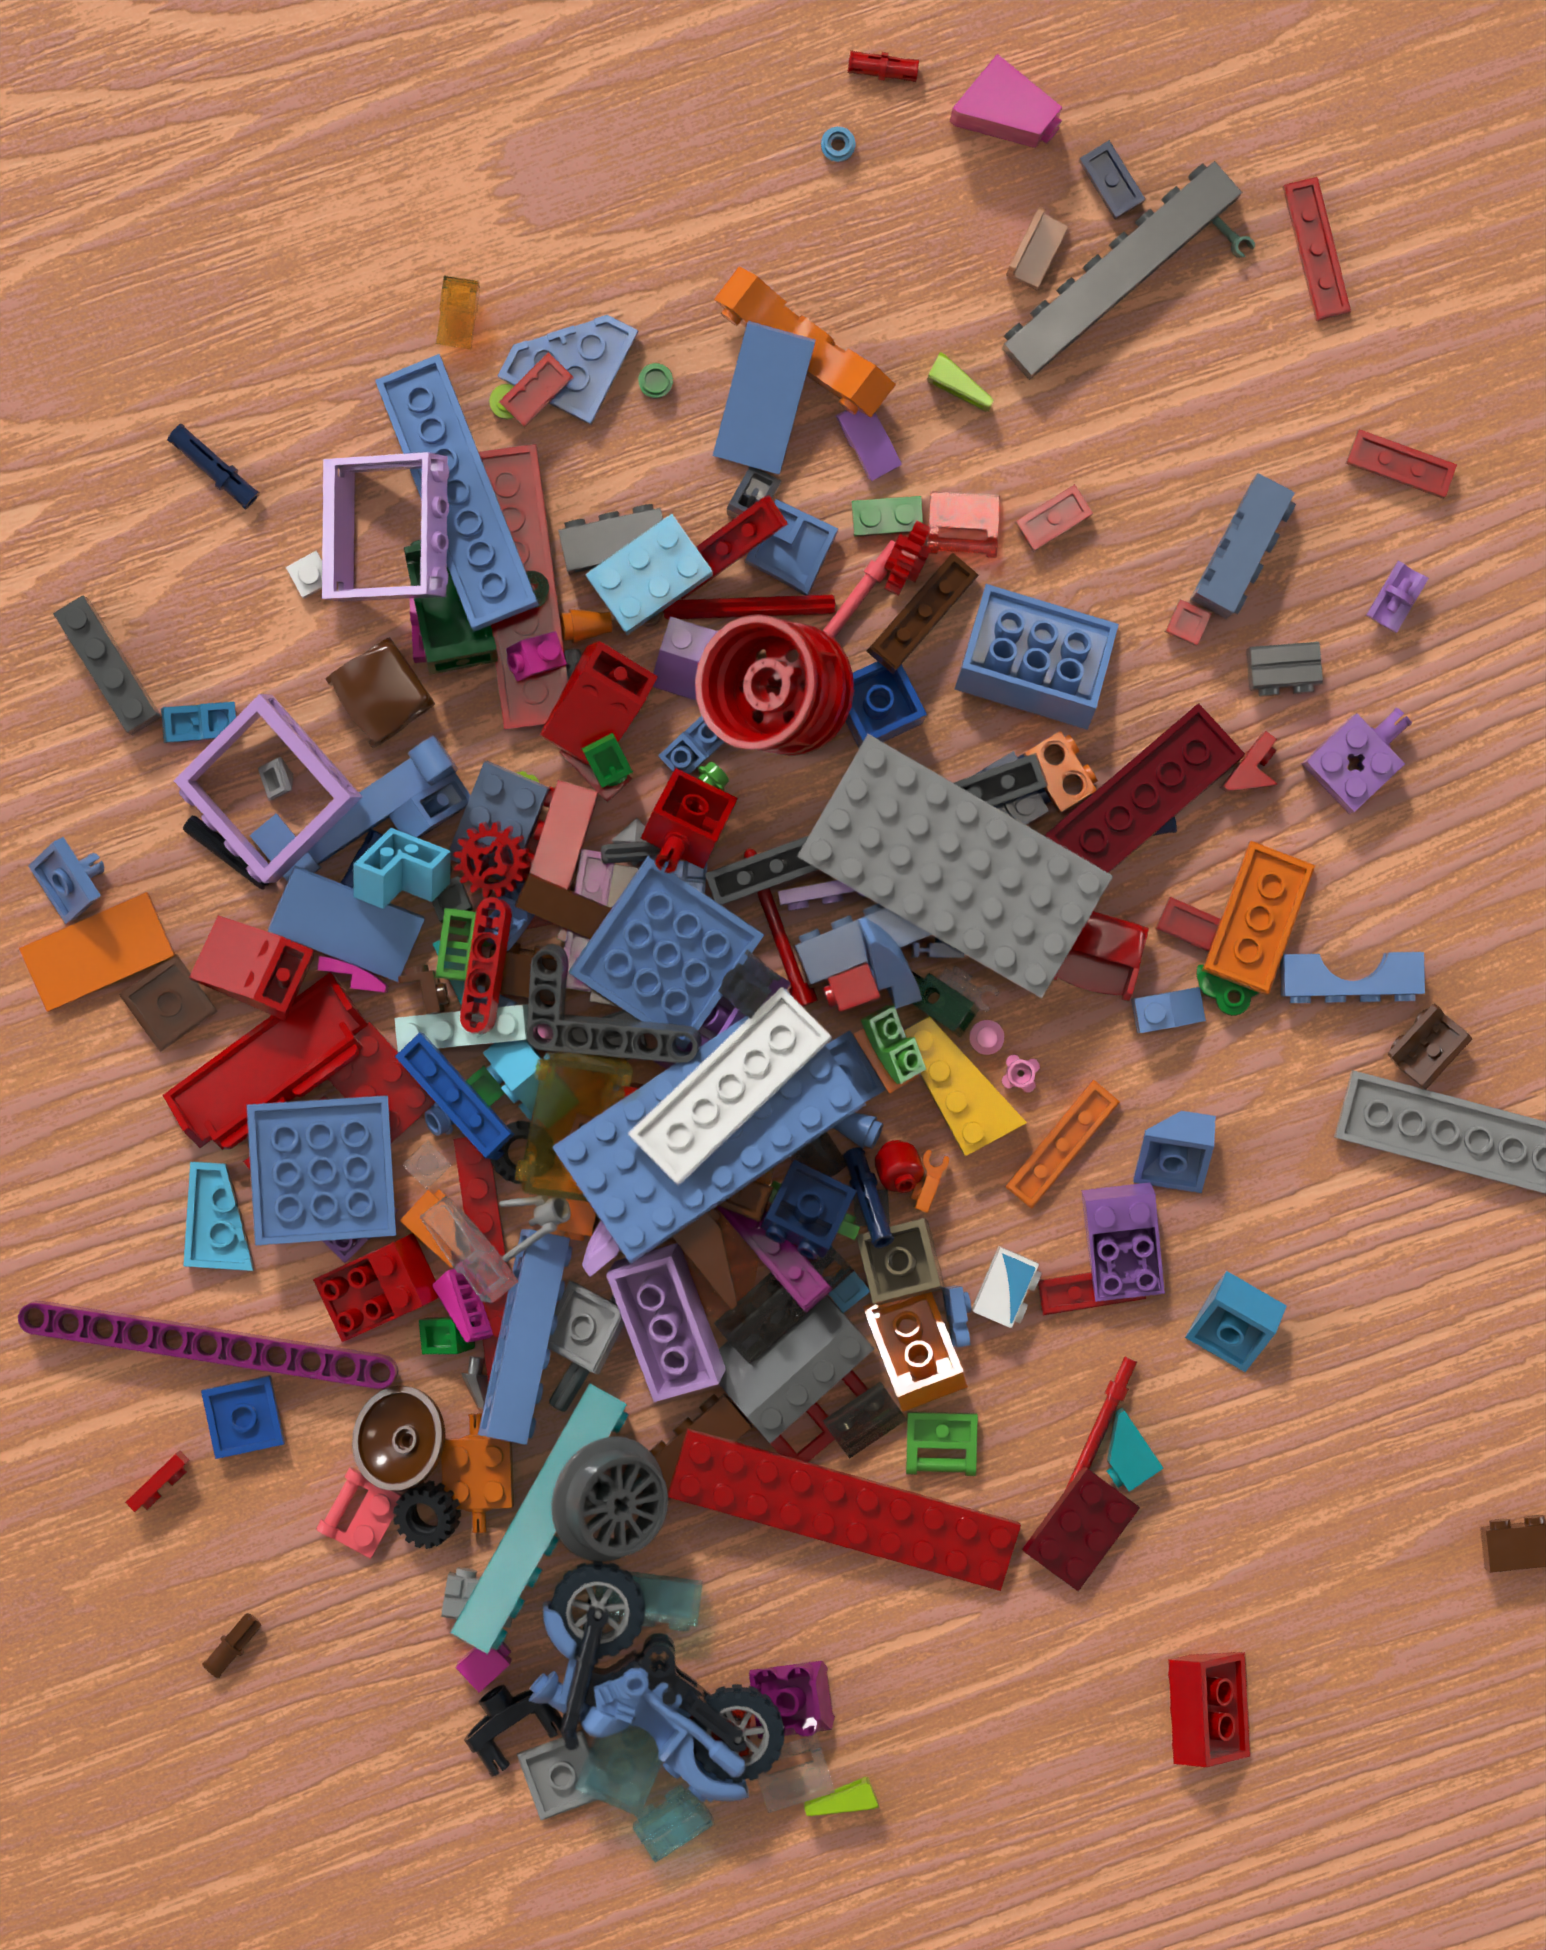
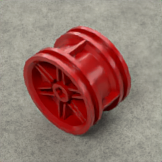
(800, 696)

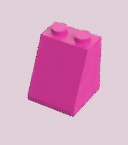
(1007, 107)

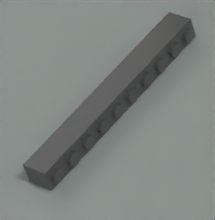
(783, 864)

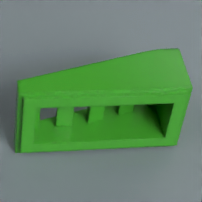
(461, 915)

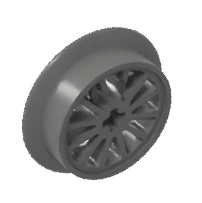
(576, 1484)

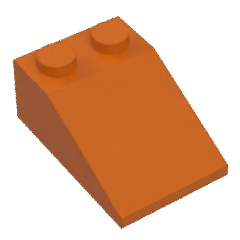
(915, 1350)

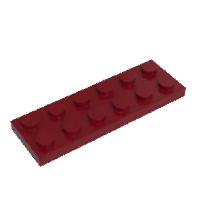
(1148, 791)

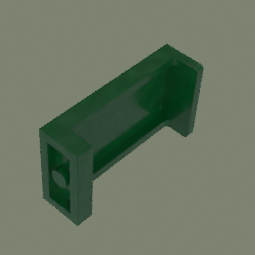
(445, 627)

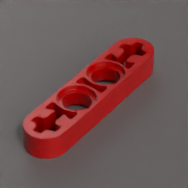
(491, 966)

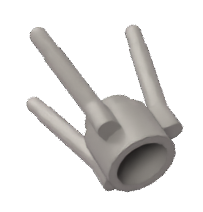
(547, 1214)

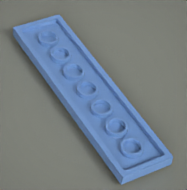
(480, 543)

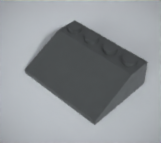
(794, 1368)

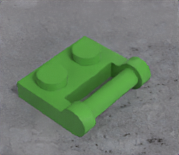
(945, 1432)

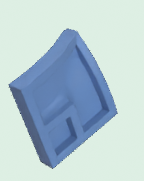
(796, 550)

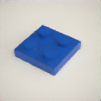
(243, 1417)

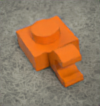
(926, 1189)

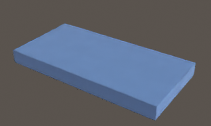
(764, 397)
(335, 923)

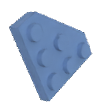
(587, 351)

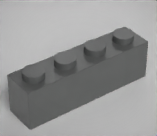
(107, 665)

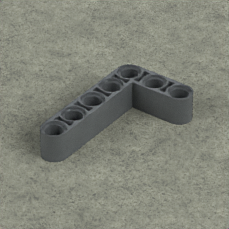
(596, 1027)

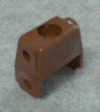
(380, 691)

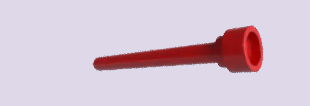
(799, 990)

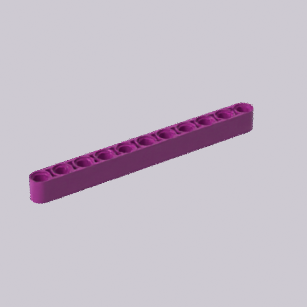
(191, 1349)

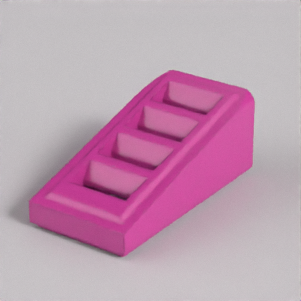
(463, 1306)

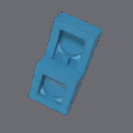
(196, 721)

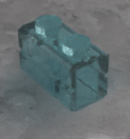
(672, 1822)

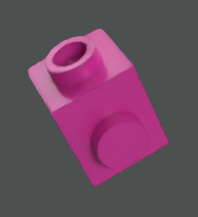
(535, 655)

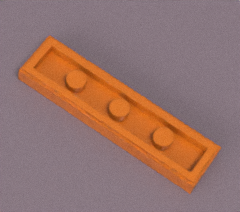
(1062, 1144)

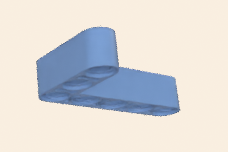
(424, 768)

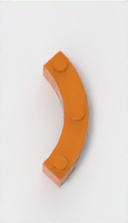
(840, 372)

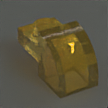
(458, 311)

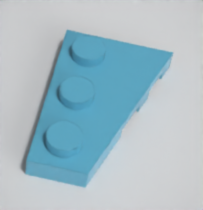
(213, 1221)

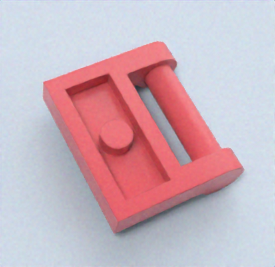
(370, 1519)

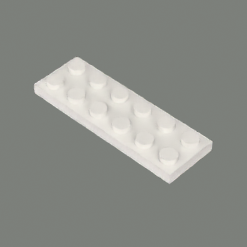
(729, 1086)

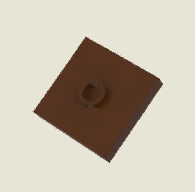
(168, 1003)

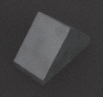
(752, 488)

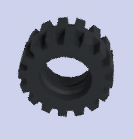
(415, 1527)

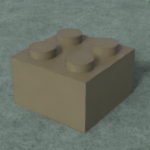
(905, 1266)

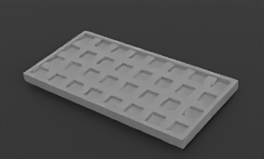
(955, 866)

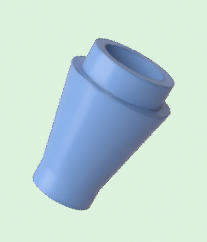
(861, 1129)

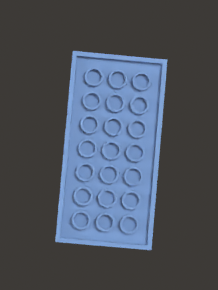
(643, 1203)

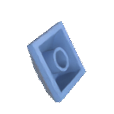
(1177, 1152)

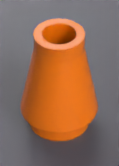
(582, 625)

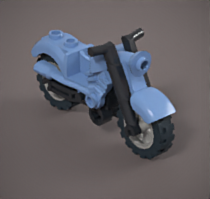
(650, 1690)

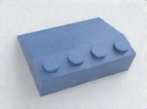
(1037, 656)

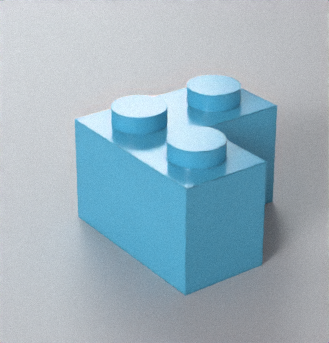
(400, 864)
(515, 1065)

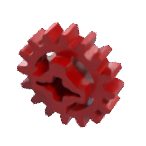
(907, 558)
(478, 853)

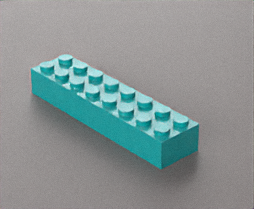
(532, 1528)

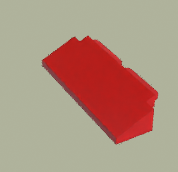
(269, 1065)

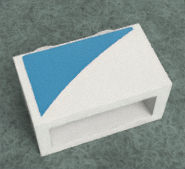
(1006, 1287)

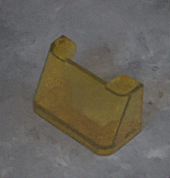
(565, 1087)

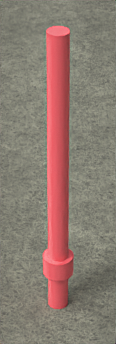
(874, 573)

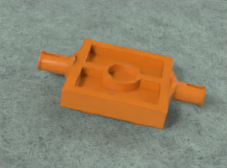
(478, 1473)

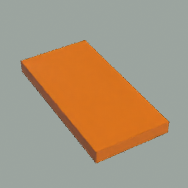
(1258, 918)
(97, 951)

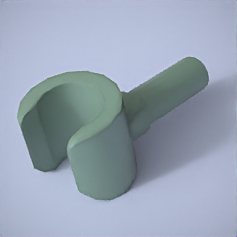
(1233, 237)

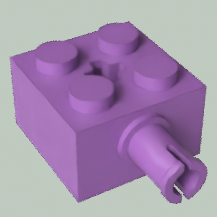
(1375, 756)

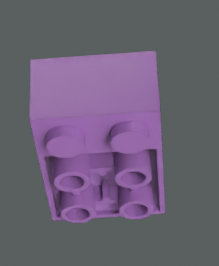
(1123, 1241)

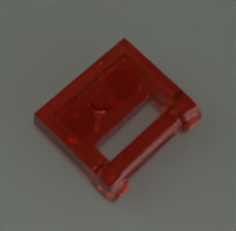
(967, 513)

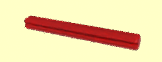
(751, 606)

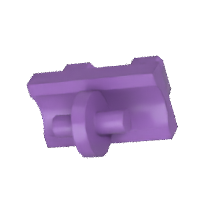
(1397, 597)

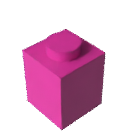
(483, 1668)

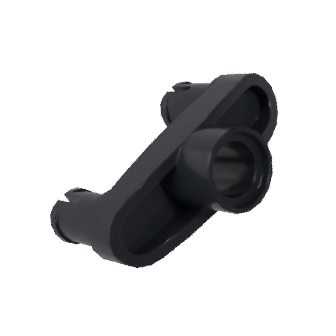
(502, 1713)

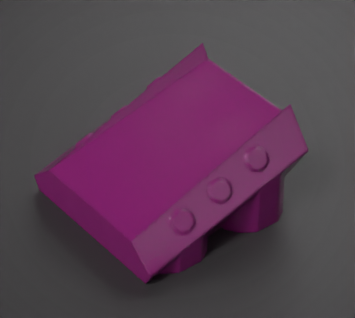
(800, 1695)

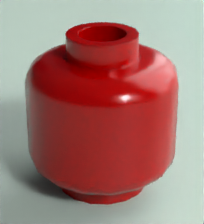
(899, 1166)

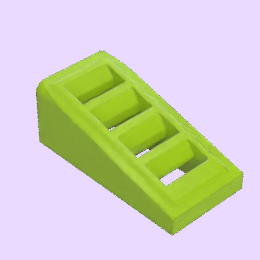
(952, 379)
(847, 1798)

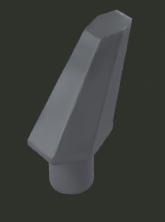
(476, 1381)

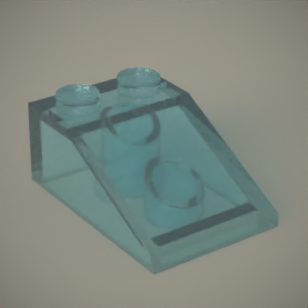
(621, 1769)

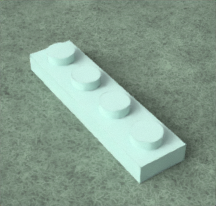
(446, 1029)

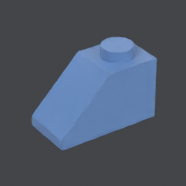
(431, 807)
(1168, 1010)

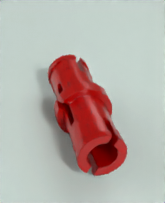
(883, 66)

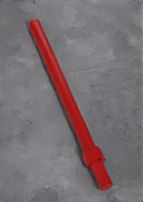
(1116, 1392)

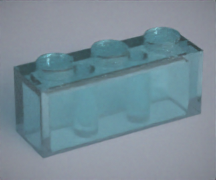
(665, 1598)

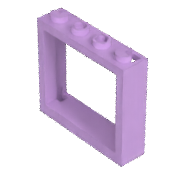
(339, 526)
(311, 756)

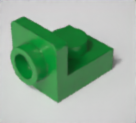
(607, 761)
(442, 1337)

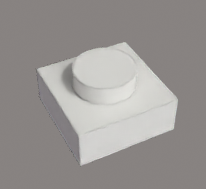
(307, 574)

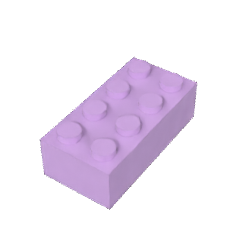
(666, 1323)

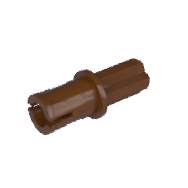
(232, 1645)

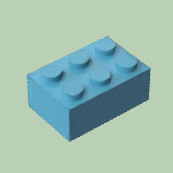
(649, 574)

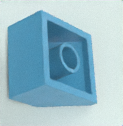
(1236, 1321)

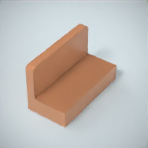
(1037, 249)

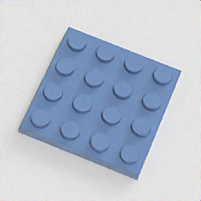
(665, 950)
(321, 1170)

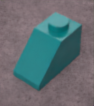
(1129, 1454)

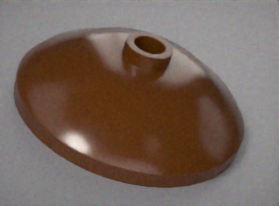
(384, 1434)

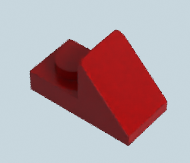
(1246, 773)

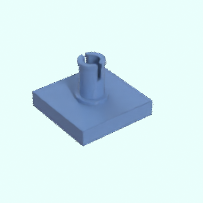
(67, 879)

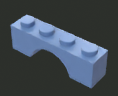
(1396, 974)

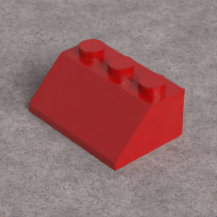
(1209, 1708)

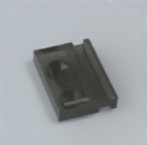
(748, 984)
(864, 1420)

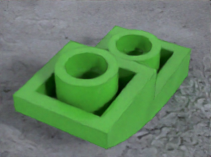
(895, 1050)

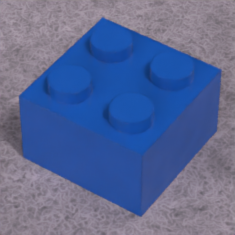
(883, 704)

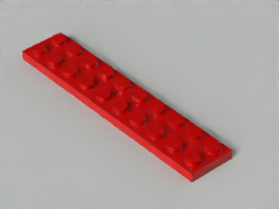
(843, 1509)

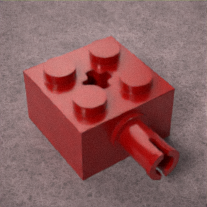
(687, 821)

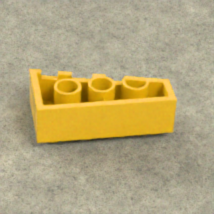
(961, 1092)

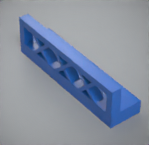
(455, 1096)

